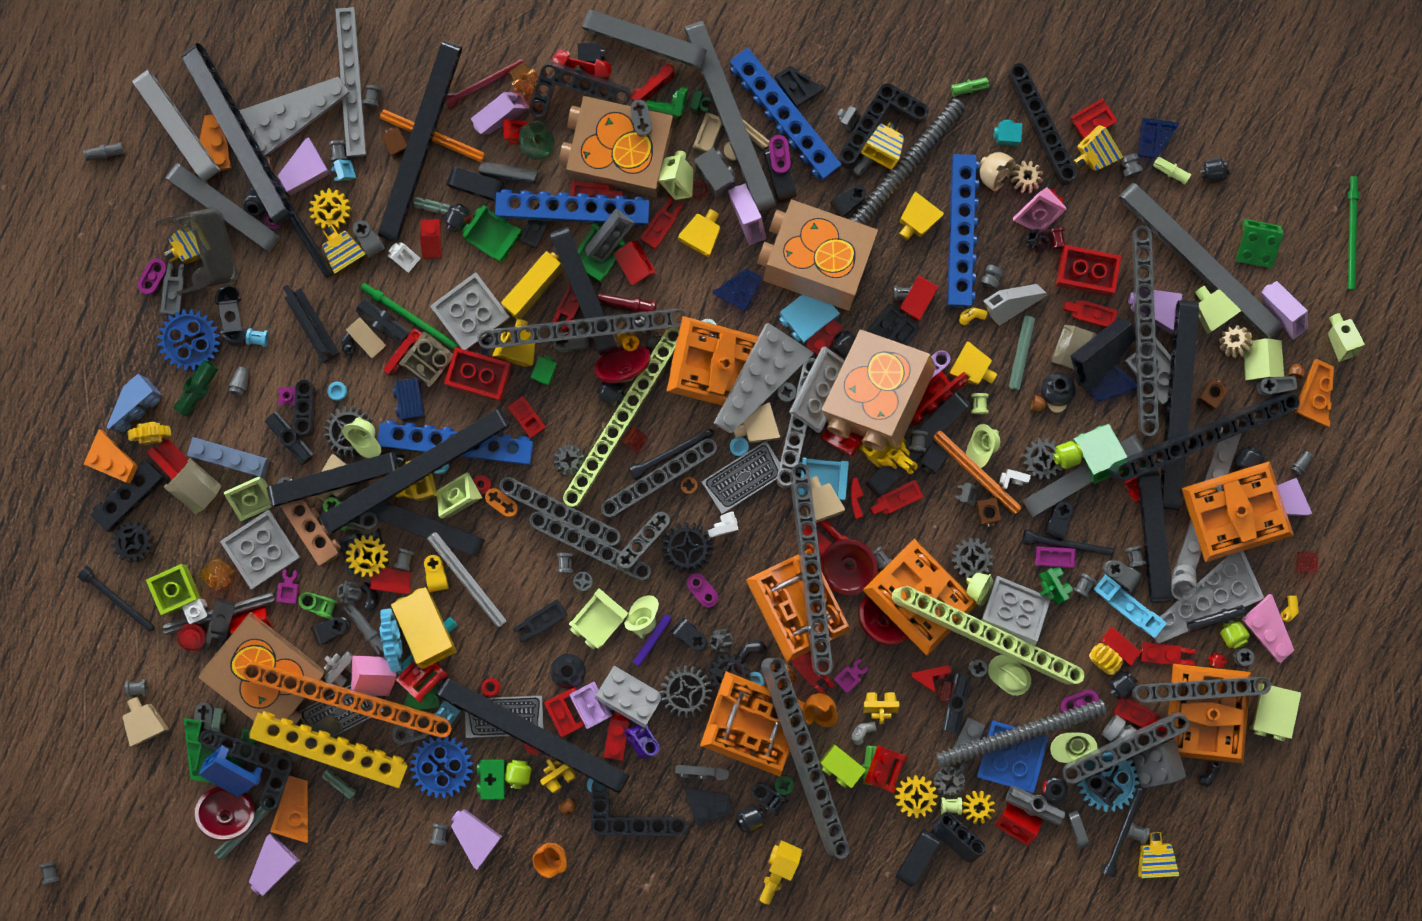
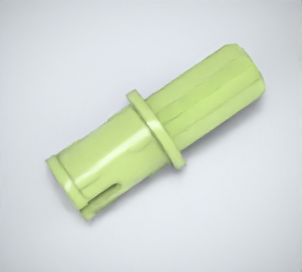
(1171, 170)

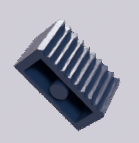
(409, 399)

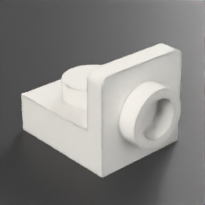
(403, 256)
(1017, 478)
(727, 526)
(195, 610)

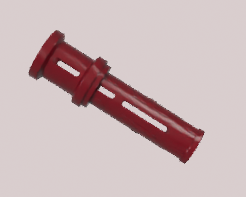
(635, 305)

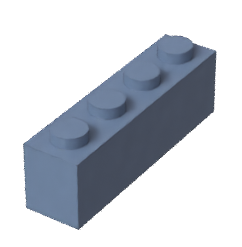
(228, 457)

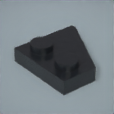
(797, 86)
(708, 805)

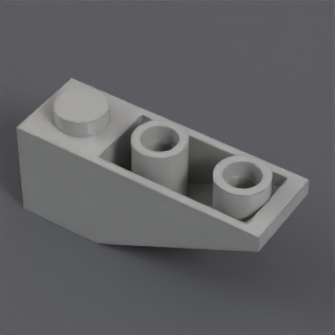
(1010, 302)

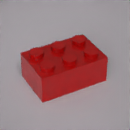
(1088, 270)
(478, 374)

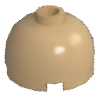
(995, 169)

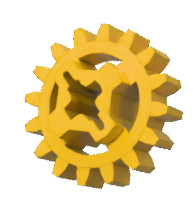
(322, 209)
(149, 433)
(360, 545)
(924, 796)

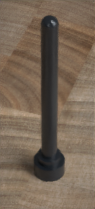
(638, 469)
(1030, 537)
(87, 575)
(1110, 866)

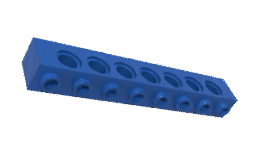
(747, 60)
(959, 164)
(504, 210)
(387, 432)

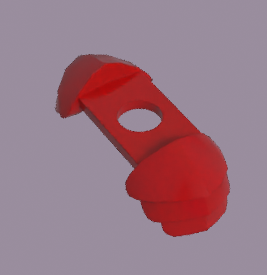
(600, 68)

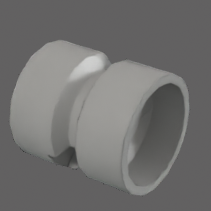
(1183, 582)
(1117, 729)

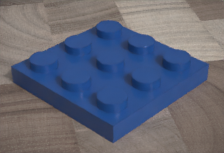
(1016, 764)

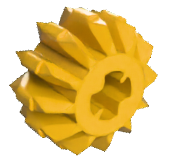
(1106, 658)
(981, 813)

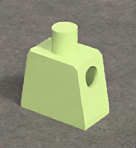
(677, 176)
(1214, 309)
(1344, 338)

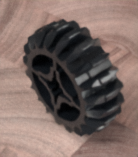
(687, 531)

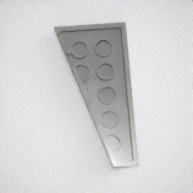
(285, 116)
(765, 370)
(1225, 586)

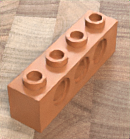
(310, 539)

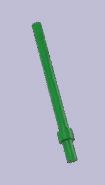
(1353, 196)
(378, 296)

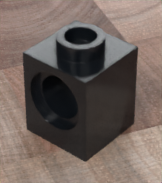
(590, 52)
(933, 459)

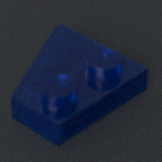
(1154, 136)
(740, 289)
(1113, 384)

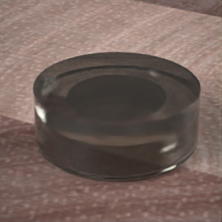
(653, 341)

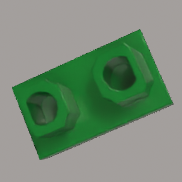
(1053, 587)

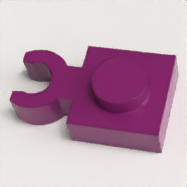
(288, 590)
(849, 678)

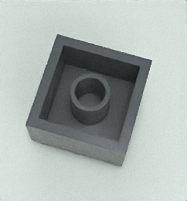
(714, 172)
(1159, 764)

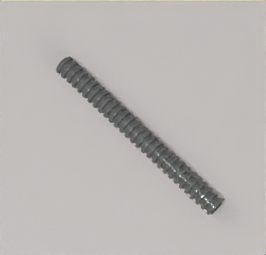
(909, 162)
(1020, 734)

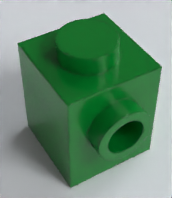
(544, 370)

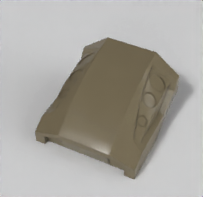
(1070, 341)
(427, 358)
(194, 487)

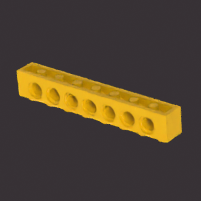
(391, 777)

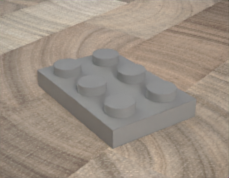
(1163, 362)
(629, 696)

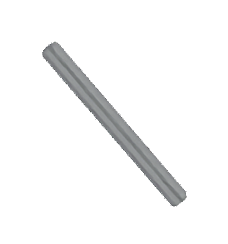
(466, 579)

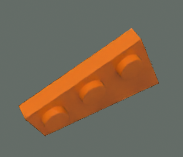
(215, 143)
(1316, 393)
(109, 459)
(292, 812)

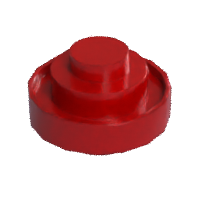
(191, 637)

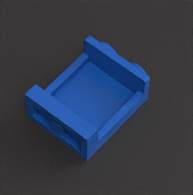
(228, 775)

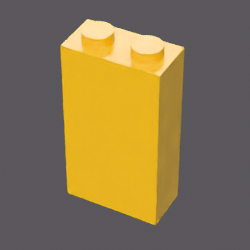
(533, 285)
(423, 628)

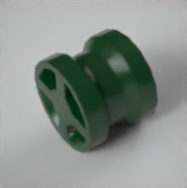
(782, 782)

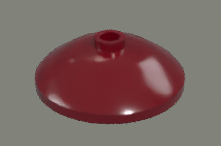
(622, 365)
(848, 578)
(886, 633)
(218, 804)

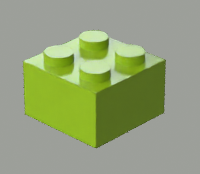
(173, 589)
(842, 766)

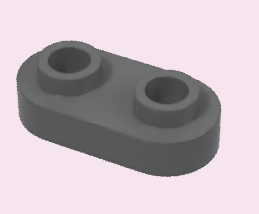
(411, 734)

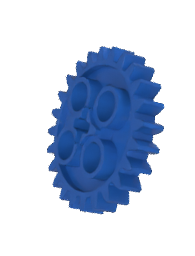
(182, 323)
(430, 780)

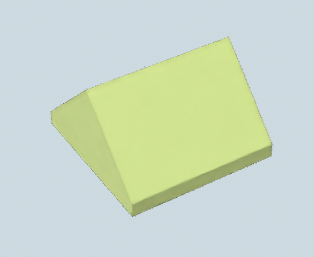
(1264, 360)
(457, 496)
(249, 498)

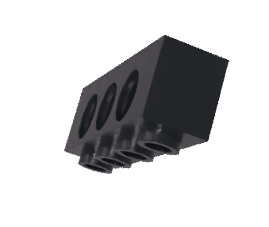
(101, 511)

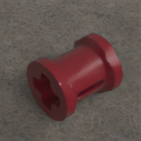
(1057, 237)

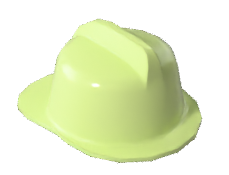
(362, 437)
(983, 444)
(979, 587)
(642, 616)
(1009, 675)
(1072, 746)

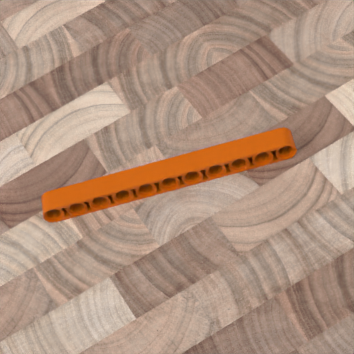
(340, 692)

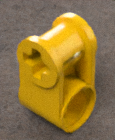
(436, 577)

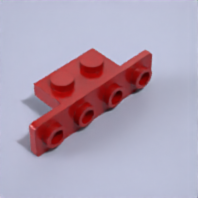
(938, 390)

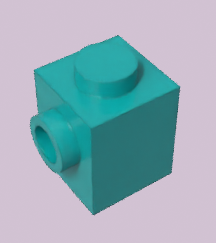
(1008, 133)

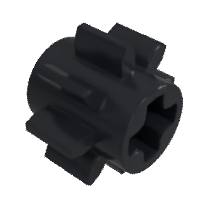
(1037, 240)

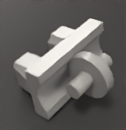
(334, 675)

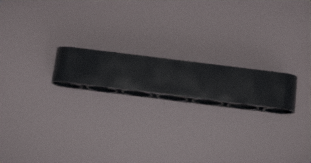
(1042, 115)
(582, 286)
(937, 422)
(332, 479)
(425, 527)
(1154, 537)

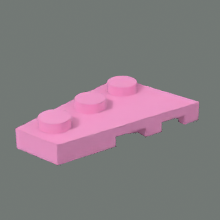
(1269, 628)

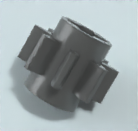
(349, 592)
(721, 641)

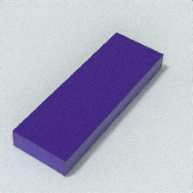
(652, 640)

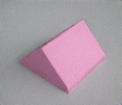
(1040, 211)
(372, 676)

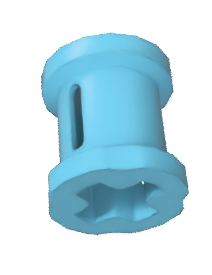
(257, 337)

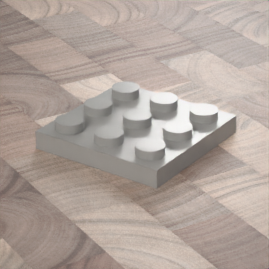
(469, 311)
(260, 549)
(1016, 610)

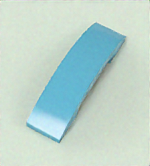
(1129, 607)

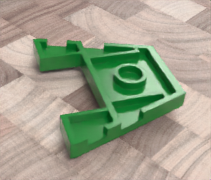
(198, 753)

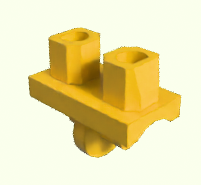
(881, 709)
(550, 781)

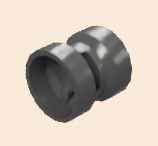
(1131, 164)
(992, 277)

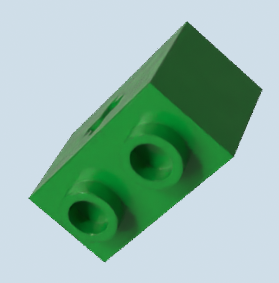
(497, 768)

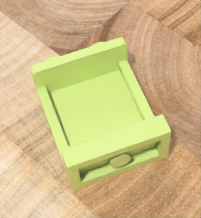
(598, 619)
(1276, 713)

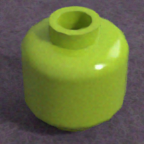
(1068, 454)
(1235, 634)
(517, 774)

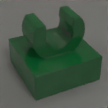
(698, 101)

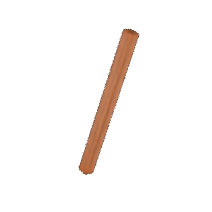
(438, 138)
(977, 472)

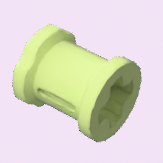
(979, 403)
(951, 805)

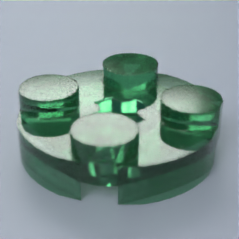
(528, 145)

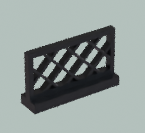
(311, 323)

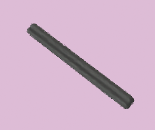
(240, 607)

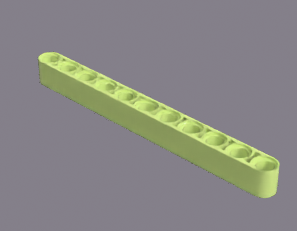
(614, 423)
(979, 635)

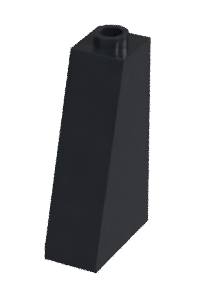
(1101, 353)

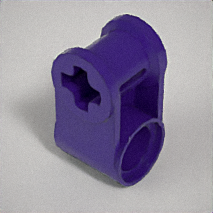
(641, 739)

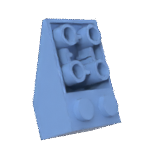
(133, 401)

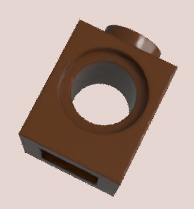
(394, 142)
(1209, 401)
(993, 505)

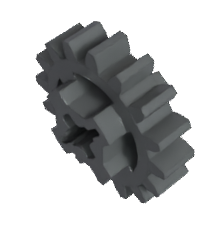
(1041, 449)
(972, 549)

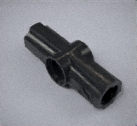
(382, 321)
(281, 430)
(960, 690)

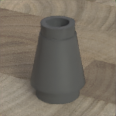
(239, 382)

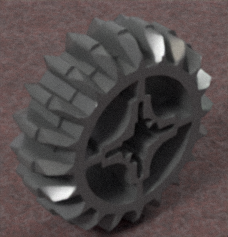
(337, 420)
(680, 675)

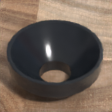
(1055, 396)
(578, 671)

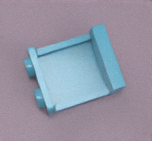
(807, 317)
(827, 472)

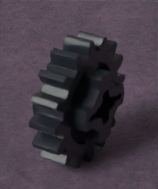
(137, 535)
(732, 664)

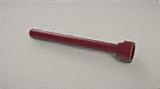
(453, 99)

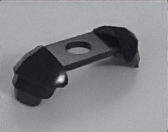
(227, 300)

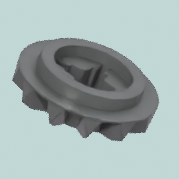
(576, 464)
(946, 774)

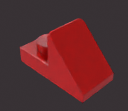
(512, 131)
(431, 239)
(925, 677)

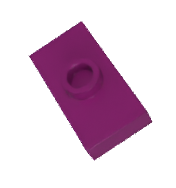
(1055, 557)

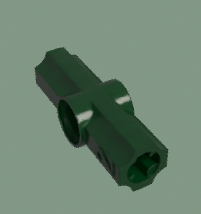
(195, 388)

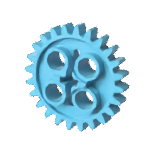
(391, 644)
(1127, 786)

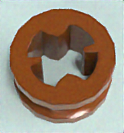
(684, 489)

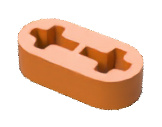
(498, 506)

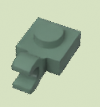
(219, 719)

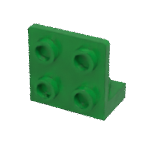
(676, 108)
(1259, 243)

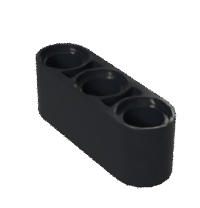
(474, 183)
(782, 183)
(309, 416)
(958, 837)
(917, 858)

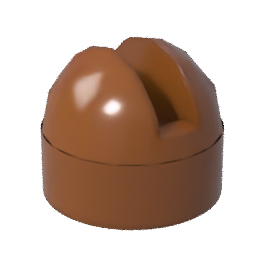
(1297, 371)
(1038, 404)
(567, 806)

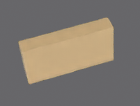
(708, 132)
(365, 337)

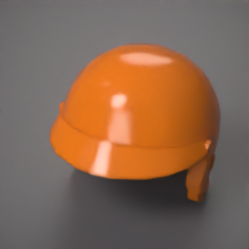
(821, 710)
(550, 860)

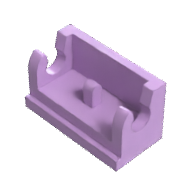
(590, 709)

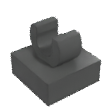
(849, 118)
(969, 494)

